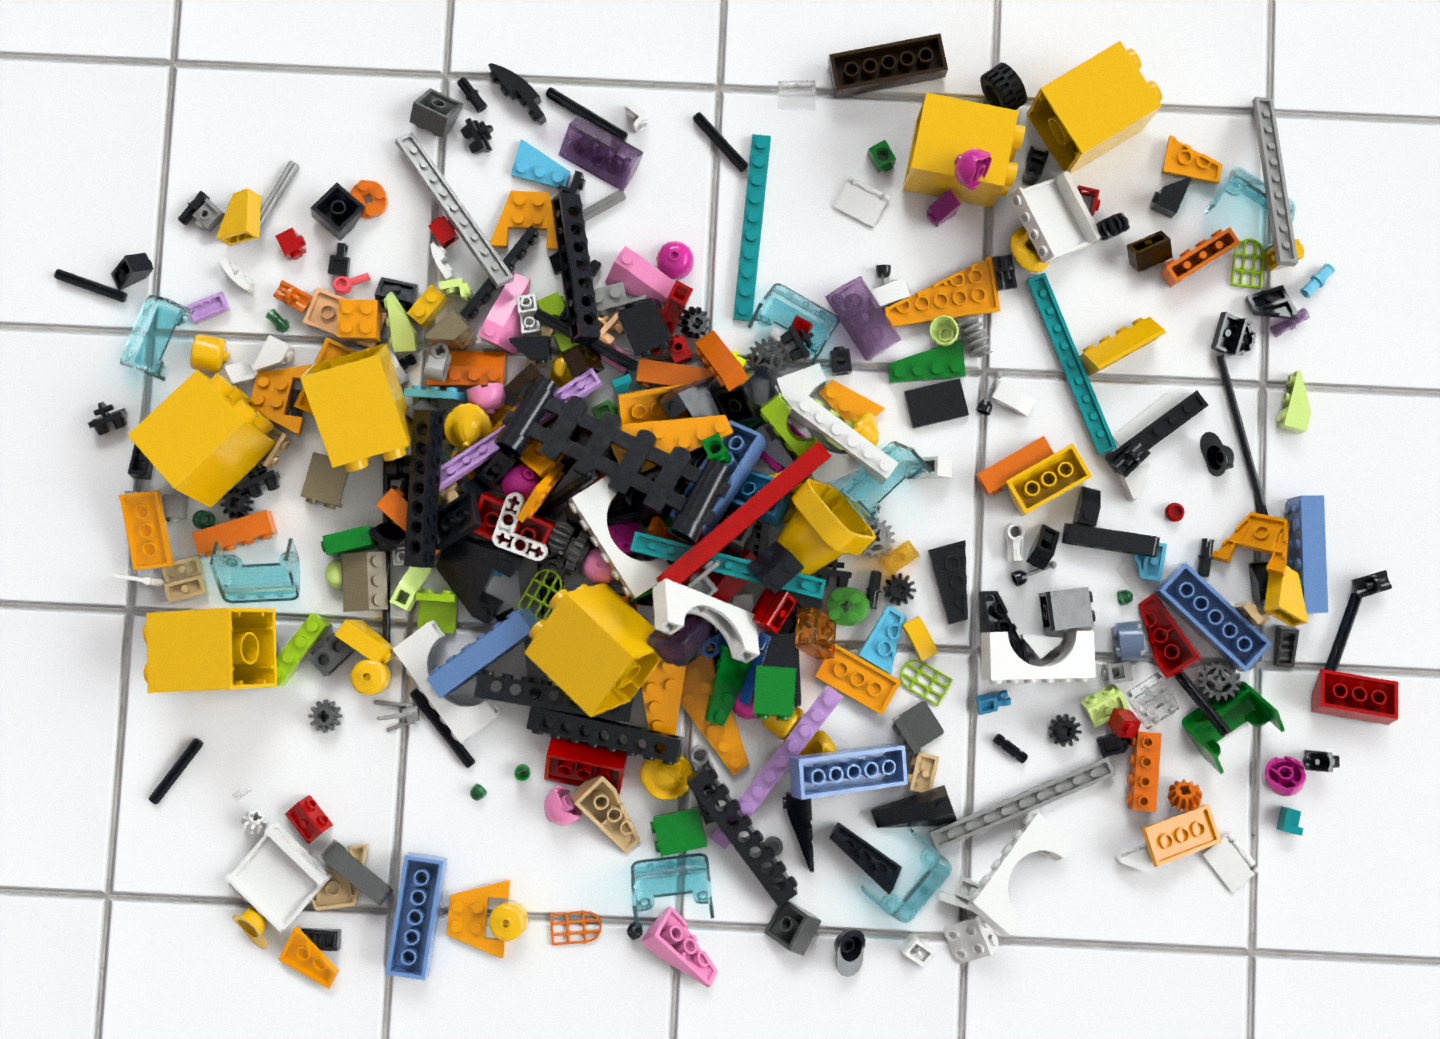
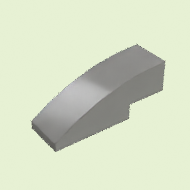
(776, 446)

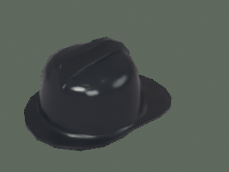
(1217, 456)
(387, 536)
(850, 951)

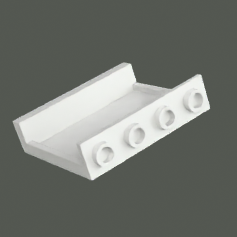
(1055, 217)
(278, 877)

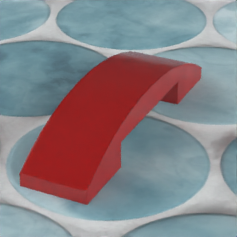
(673, 308)

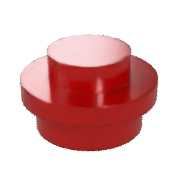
(1174, 512)

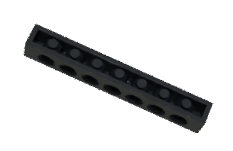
(575, 268)
(424, 488)
(483, 690)
(672, 743)
(780, 891)

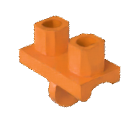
(292, 296)

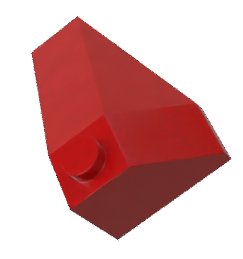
(728, 585)
(1169, 643)

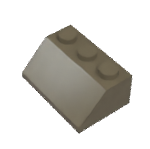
(452, 332)
(364, 581)

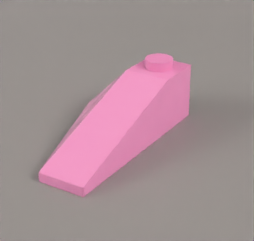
(639, 277)
(503, 319)
(674, 944)

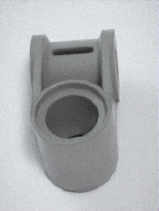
(438, 363)
(699, 763)

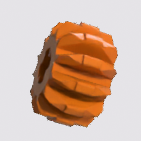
(1184, 795)

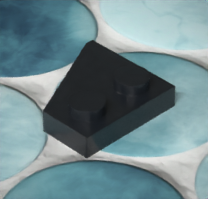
(1272, 303)

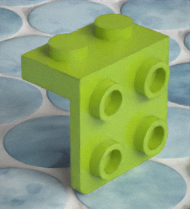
(438, 607)

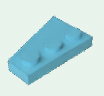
(435, 393)

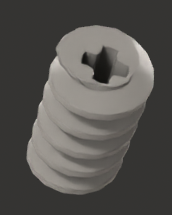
(975, 337)

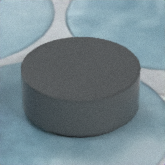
(775, 843)

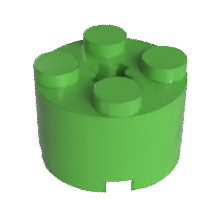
(837, 606)

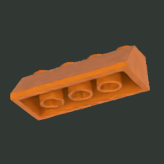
(474, 369)

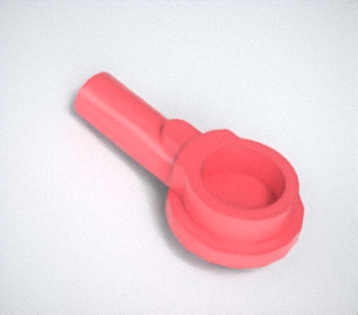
(343, 285)

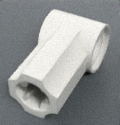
(1014, 545)

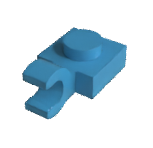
(990, 702)

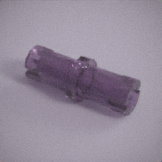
(1287, 323)

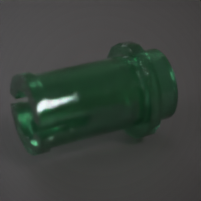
(280, 324)

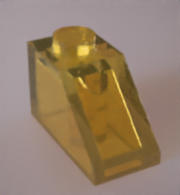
(898, 558)

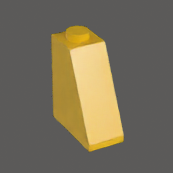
(241, 218)
(1285, 598)
(365, 640)

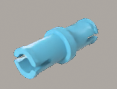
(1317, 280)

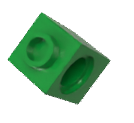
(881, 148)
(713, 444)

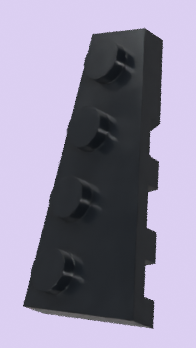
(951, 578)
(868, 858)

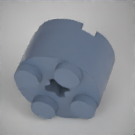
(1128, 640)

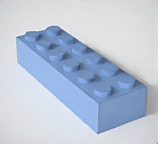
(745, 449)
(1308, 549)
(1212, 617)
(482, 653)
(847, 771)
(416, 916)

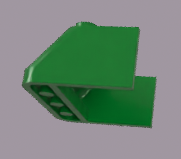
(1245, 707)

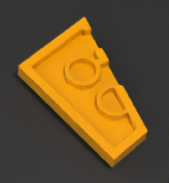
(1187, 163)
(847, 402)
(308, 959)

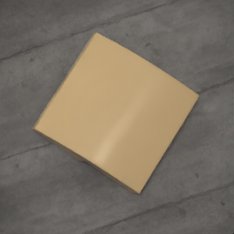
(184, 579)

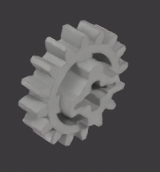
(882, 542)

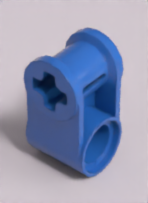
(716, 639)

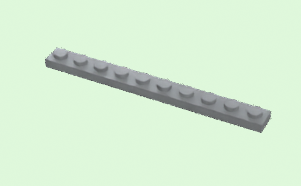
(1274, 182)
(454, 210)
(1022, 803)

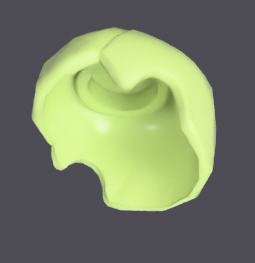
(944, 330)
(334, 574)

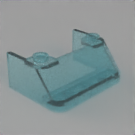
(1243, 182)
(781, 307)
(152, 335)
(866, 493)
(256, 581)
(668, 878)
(906, 908)

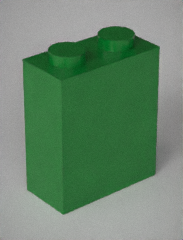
(348, 541)
(774, 692)
(678, 831)

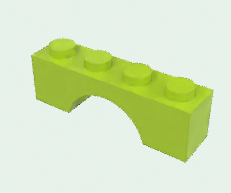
(776, 412)
(304, 639)

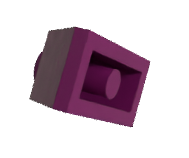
(943, 208)

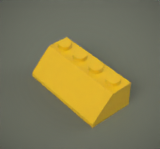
(1121, 345)
(1047, 479)

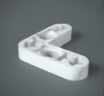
(508, 531)

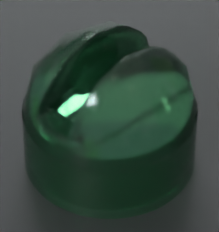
(1124, 597)
(478, 792)

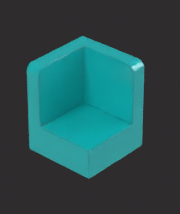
(1289, 821)

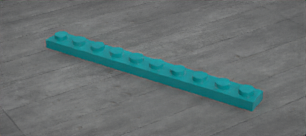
(752, 227)
(1071, 364)
(728, 566)

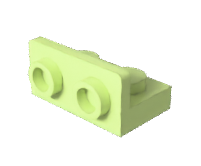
(455, 288)
(1101, 704)

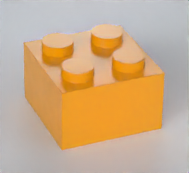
(359, 320)

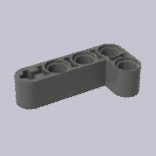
(356, 873)

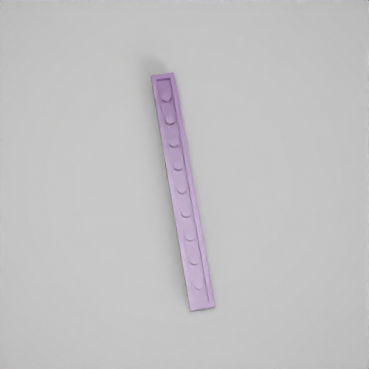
(486, 448)
(779, 761)

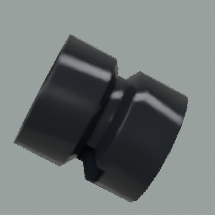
(398, 468)

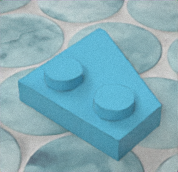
(1151, 567)

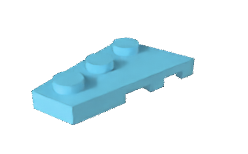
(538, 168)
(883, 639)

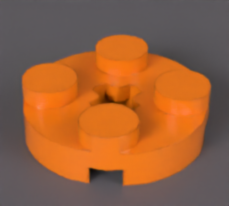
(378, 195)

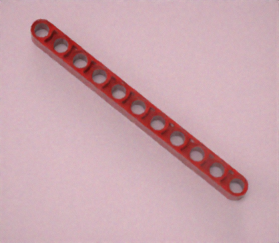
(746, 515)

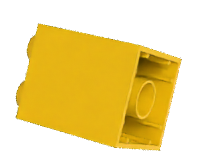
(1094, 107)
(950, 128)
(359, 407)
(204, 437)
(594, 647)
(210, 649)

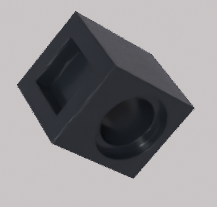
(837, 369)

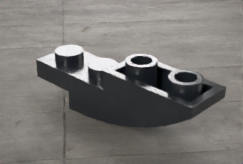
(516, 87)

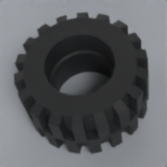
(1003, 87)

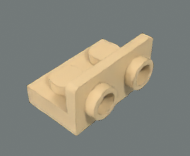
(1252, 613)

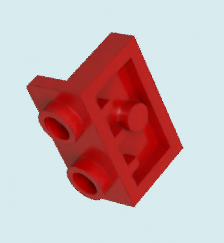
(308, 819)

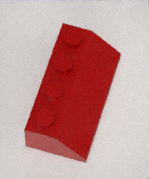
(536, 528)
(1355, 697)
(578, 763)

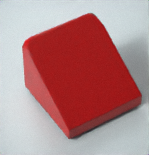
(800, 323)

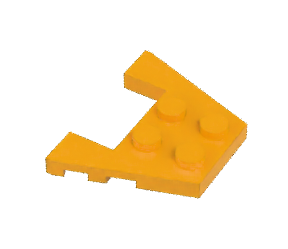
(521, 212)
(273, 393)
(1260, 534)
(469, 916)

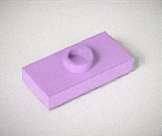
(209, 307)

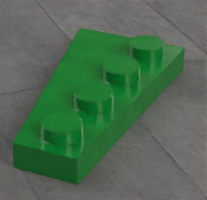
(933, 364)
(726, 686)

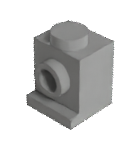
(214, 216)
(1123, 669)

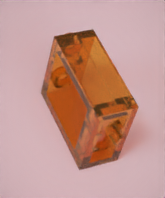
(813, 633)

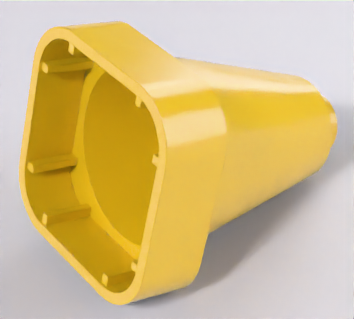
(823, 527)

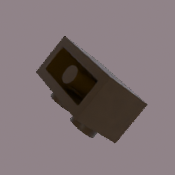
(1149, 251)
(581, 360)

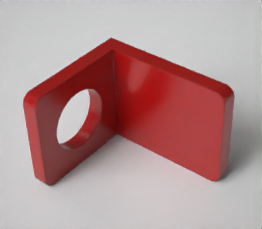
(1094, 193)

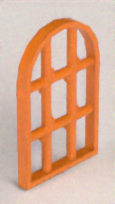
(585, 931)

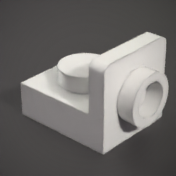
(635, 112)

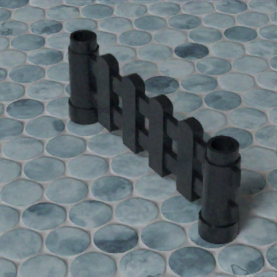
(693, 510)

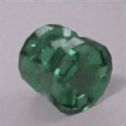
(200, 518)

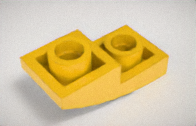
(920, 638)

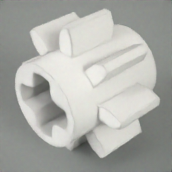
(253, 822)

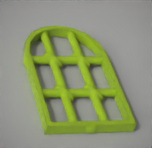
(1242, 271)
(540, 584)
(932, 679)

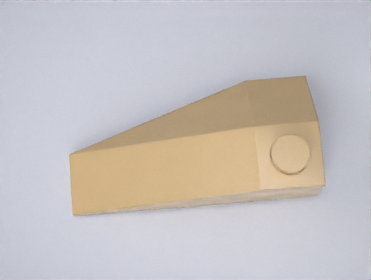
(602, 804)

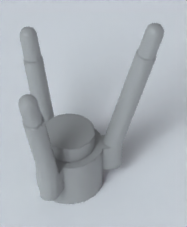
(410, 713)

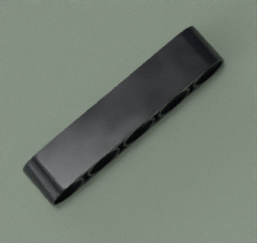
(1110, 540)

